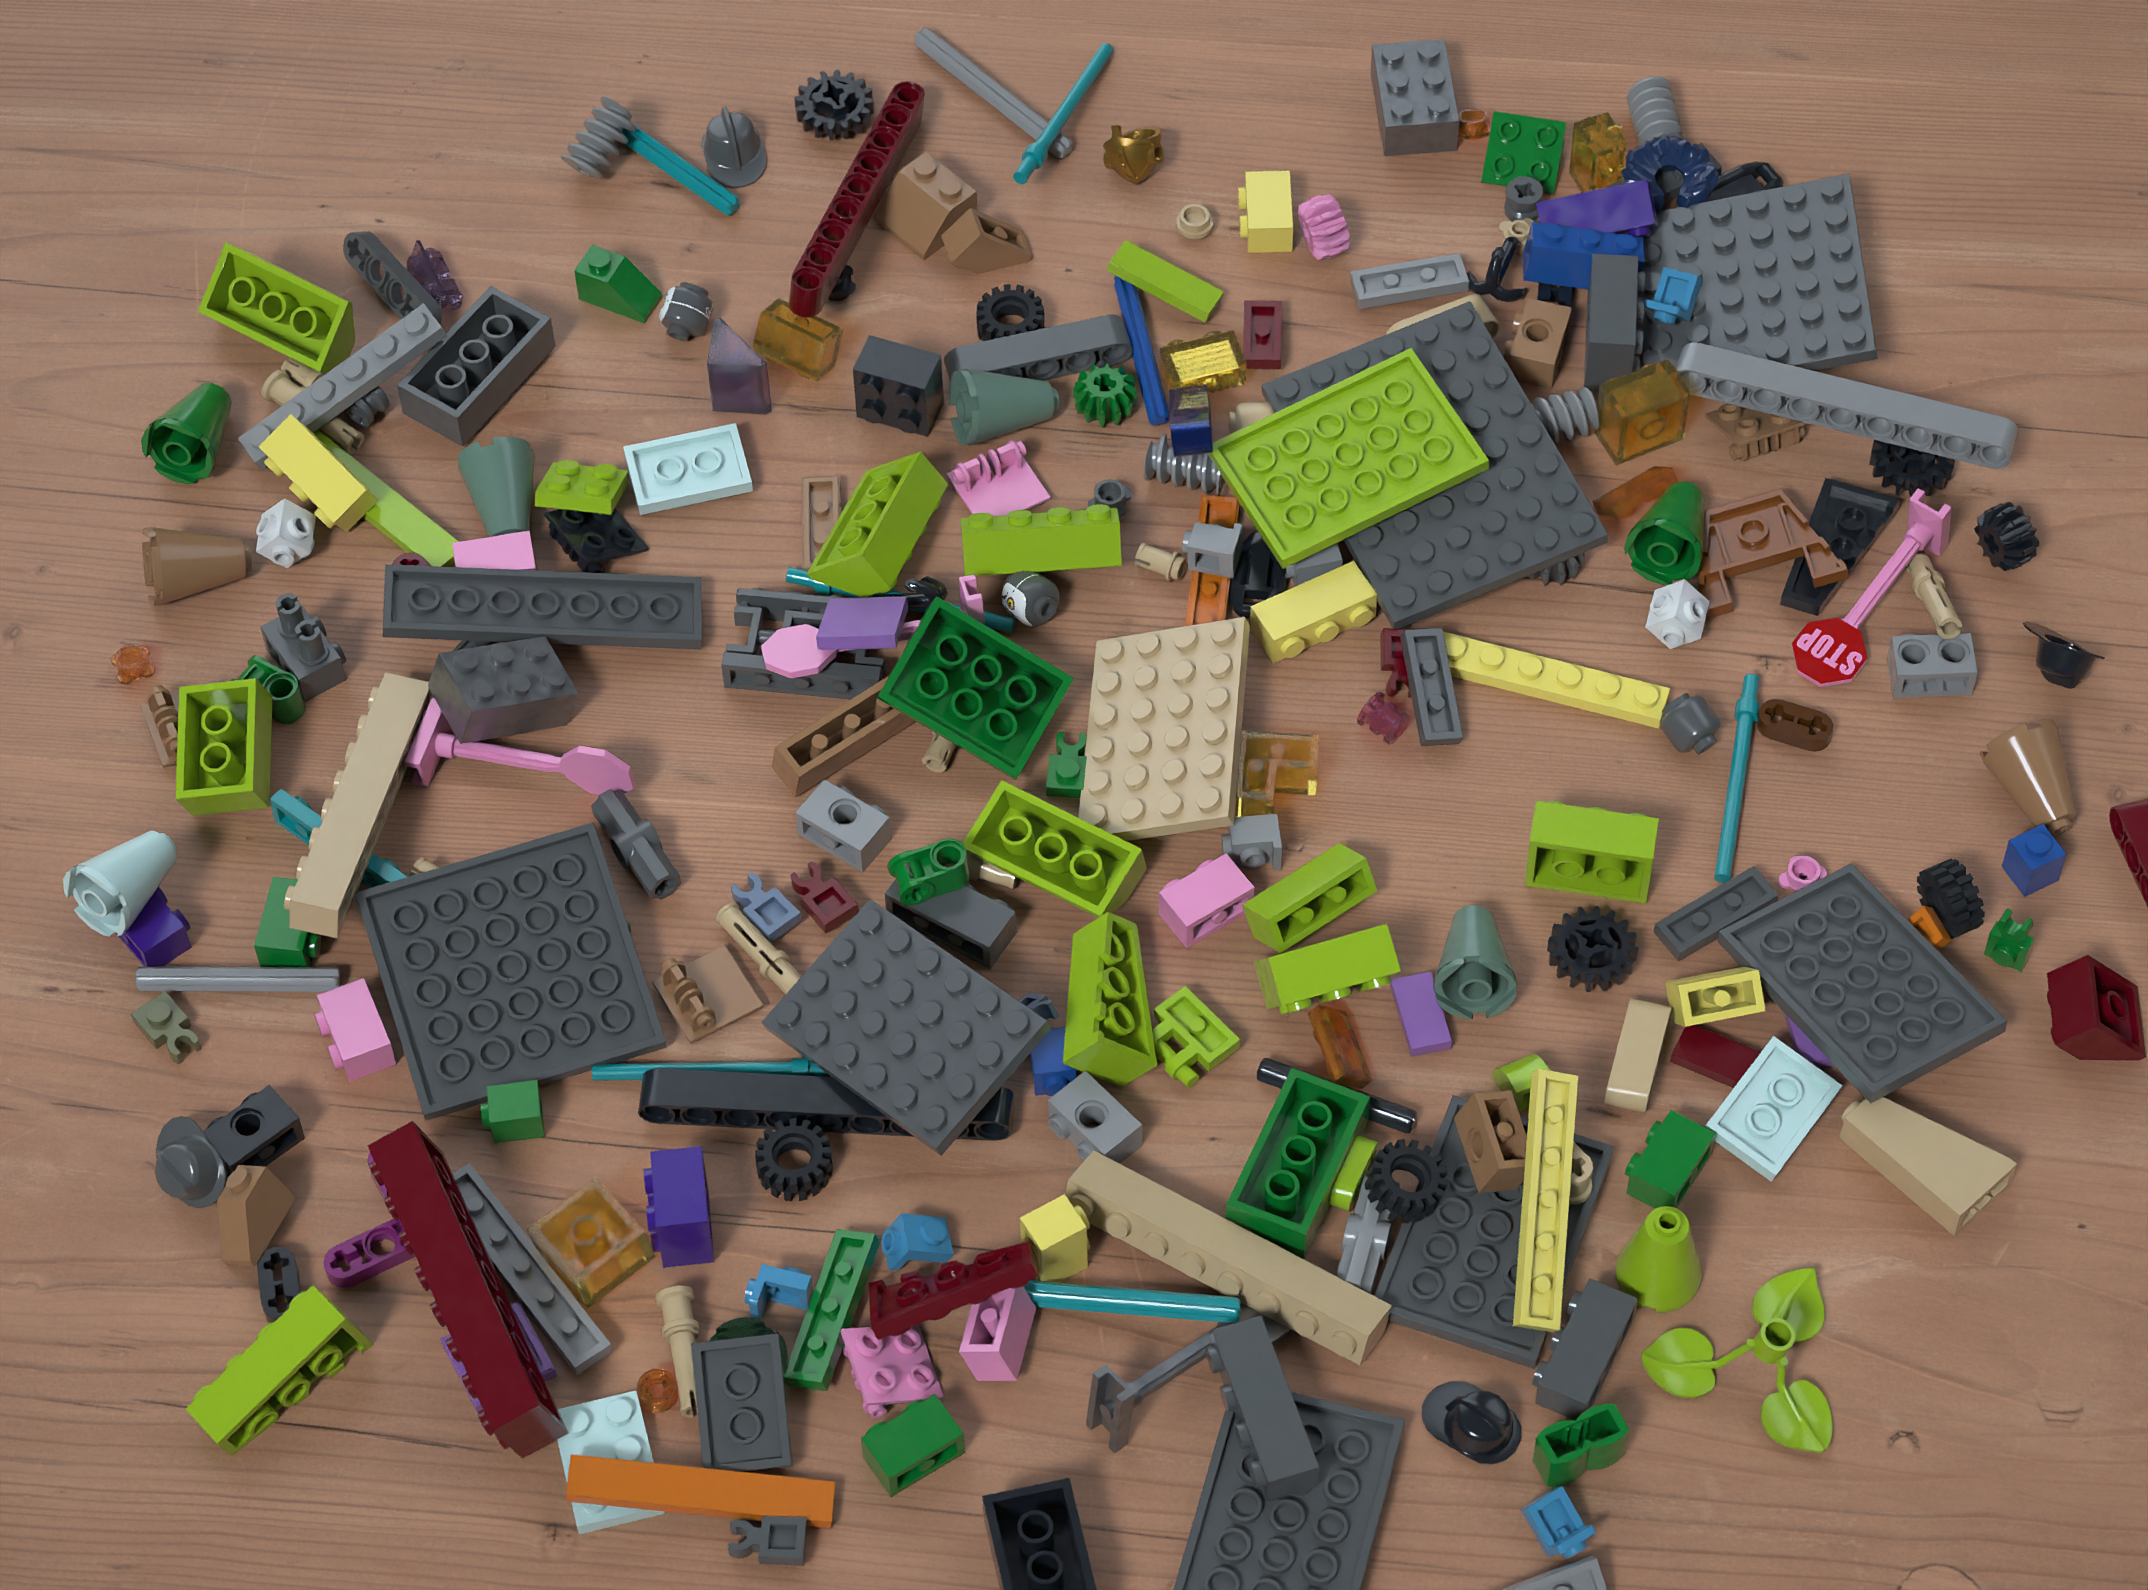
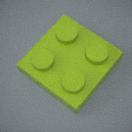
(581, 487)

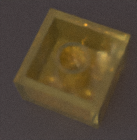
(1642, 411)
(591, 1242)

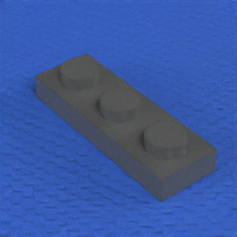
(1431, 687)
(1723, 906)

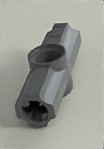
(636, 844)

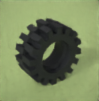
(1008, 303)
(1951, 896)
(794, 1138)
(1398, 1200)

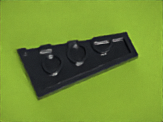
(1850, 523)

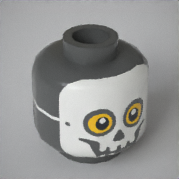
(686, 311)
(1030, 597)

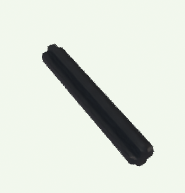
(1380, 1110)

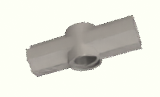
(1364, 1242)

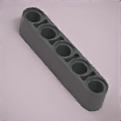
(1047, 351)

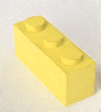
(317, 474)
(1313, 612)

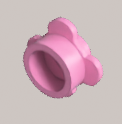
(1798, 867)

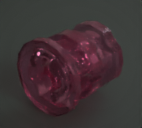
(1383, 718)

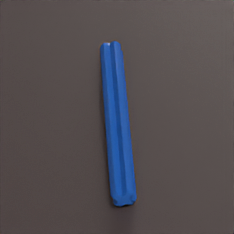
(1142, 352)

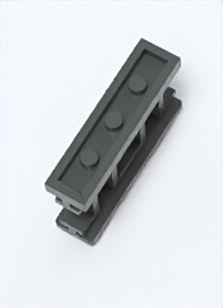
(747, 670)

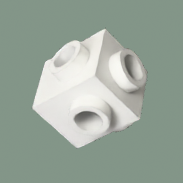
(286, 533)
(1677, 614)

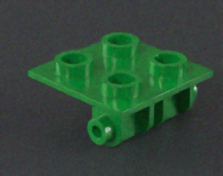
(1523, 148)

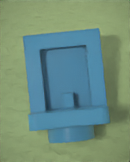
(1674, 296)
(916, 1239)
(777, 1285)
(1557, 1524)

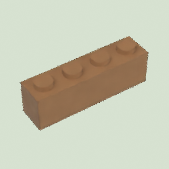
(837, 740)

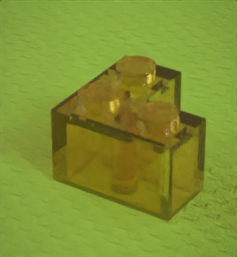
(1274, 765)

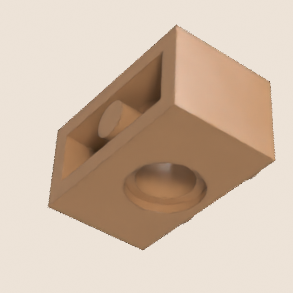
(1538, 342)
(1493, 1140)

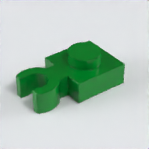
(1067, 768)
(2009, 942)

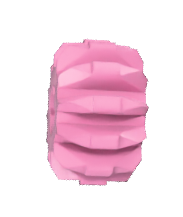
(1323, 226)

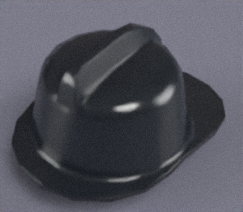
(2060, 658)
(1472, 1422)

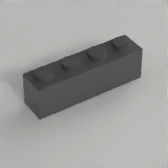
(1264, 1409)

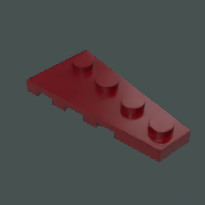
(954, 1285)

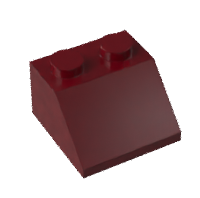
(2095, 1012)

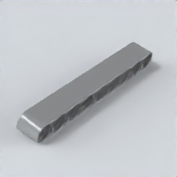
(1847, 405)

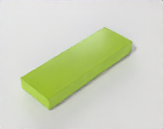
(1165, 281)

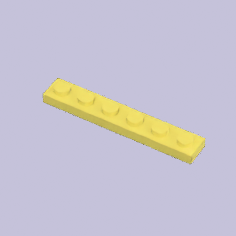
(1556, 680)
(1545, 1201)

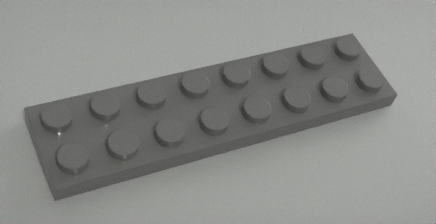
(534, 604)

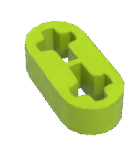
(1350, 1178)

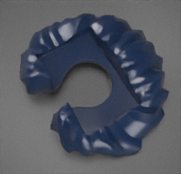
(1671, 155)

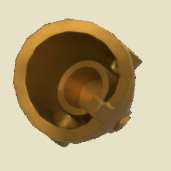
(1133, 152)

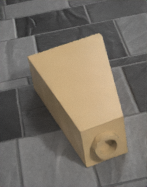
(1927, 1161)

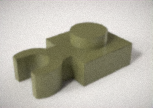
(164, 1023)

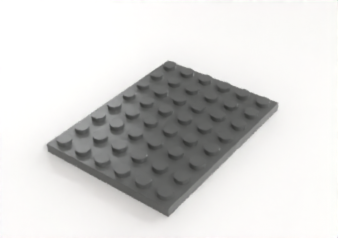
(1487, 528)

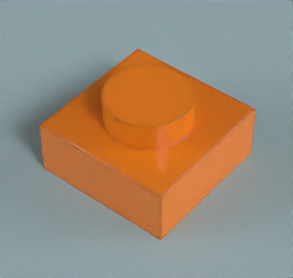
(1930, 926)

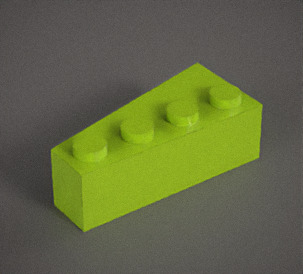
(1108, 1003)
(276, 1370)

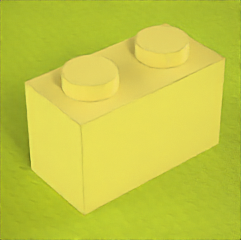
(1268, 211)
(1715, 996)
(1058, 1239)

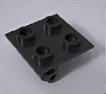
(593, 537)

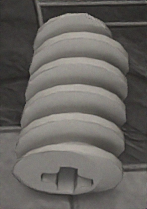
(1653, 110)
(600, 138)
(1567, 413)
(1192, 468)

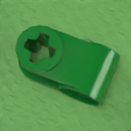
(283, 686)
(929, 871)

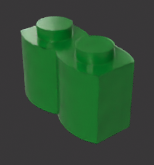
(1572, 1447)

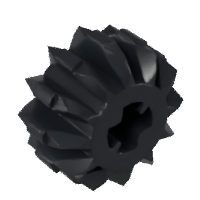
(2007, 536)

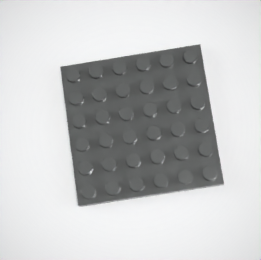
(1775, 274)
(510, 969)

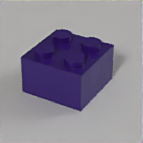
(679, 1207)

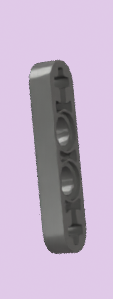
(366, 253)

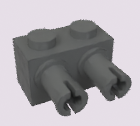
(302, 649)

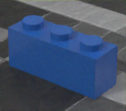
(1565, 253)

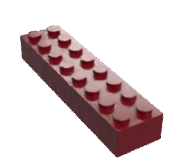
(465, 1291)

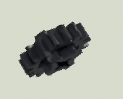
(834, 105)
(1909, 468)
(1593, 950)

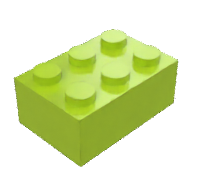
(224, 747)
(1591, 851)
(1328, 969)

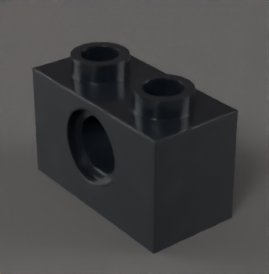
(275, 1125)

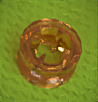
(644, 1387)

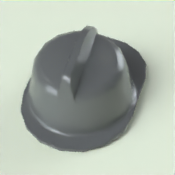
(733, 150)
(189, 1164)

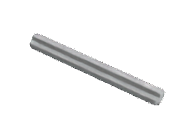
(238, 979)

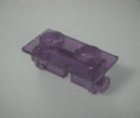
(433, 274)

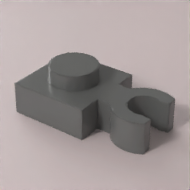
(778, 1540)

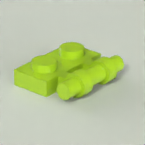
(1197, 1030)

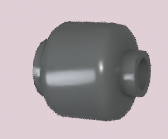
(1690, 724)

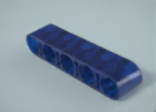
(1190, 421)

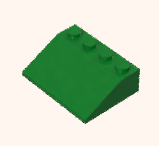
(975, 687)

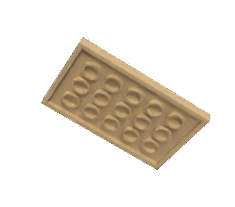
(1166, 730)

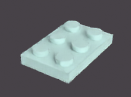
(688, 469)
(1772, 1108)
(605, 1429)

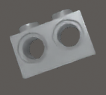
(1931, 671)

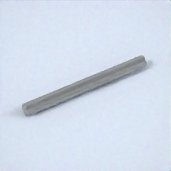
(989, 89)

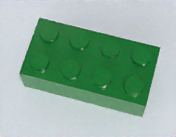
(1297, 1161)

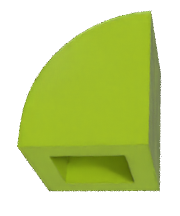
(1517, 1078)

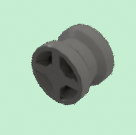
(1521, 198)
(368, 406)

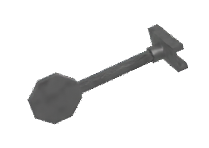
(1113, 1400)

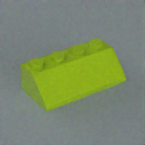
(279, 309)
(879, 526)
(1041, 540)
(1055, 851)

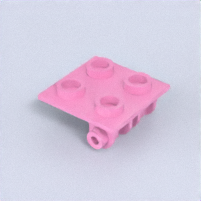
(998, 481)
(890, 1368)

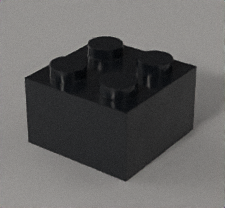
(898, 386)

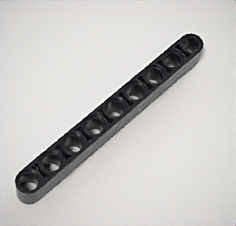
(764, 1099)

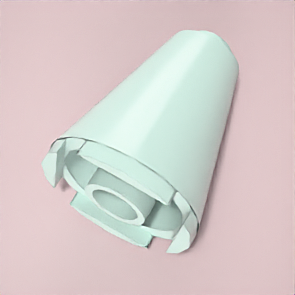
(120, 881)

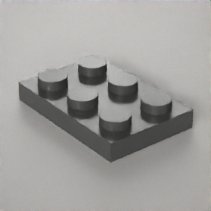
(742, 1404)

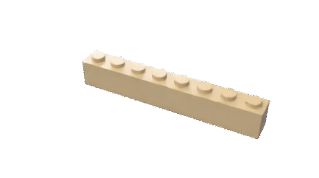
(358, 807)
(1228, 1258)

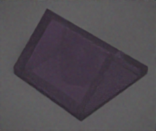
(736, 374)

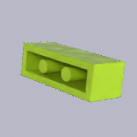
(1309, 897)

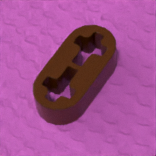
(1795, 725)

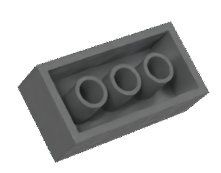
(476, 366)

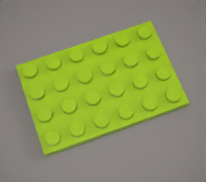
(1347, 457)

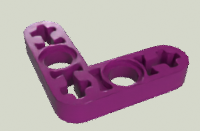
(350, 1250)

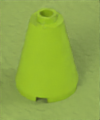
(1660, 1262)

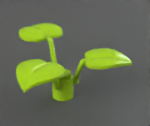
(1789, 1313)

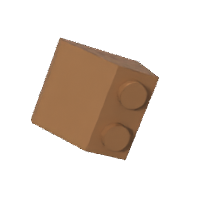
(924, 204)

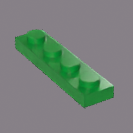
(831, 1309)

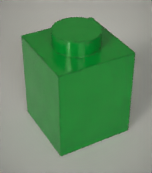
(513, 1111)

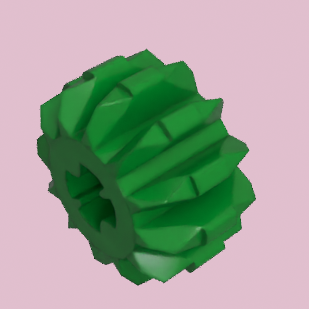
(1105, 394)

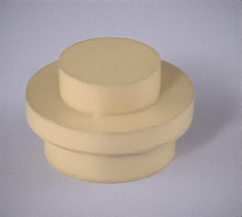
(1194, 221)

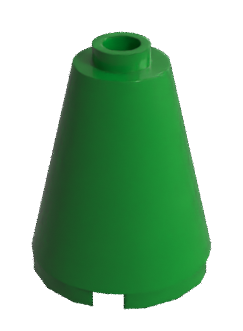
(189, 434)
(1669, 536)

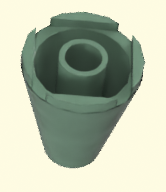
(997, 404)
(500, 483)
(1474, 967)

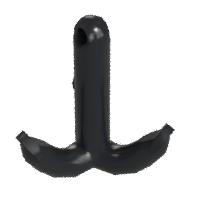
(1496, 271)
(925, 590)

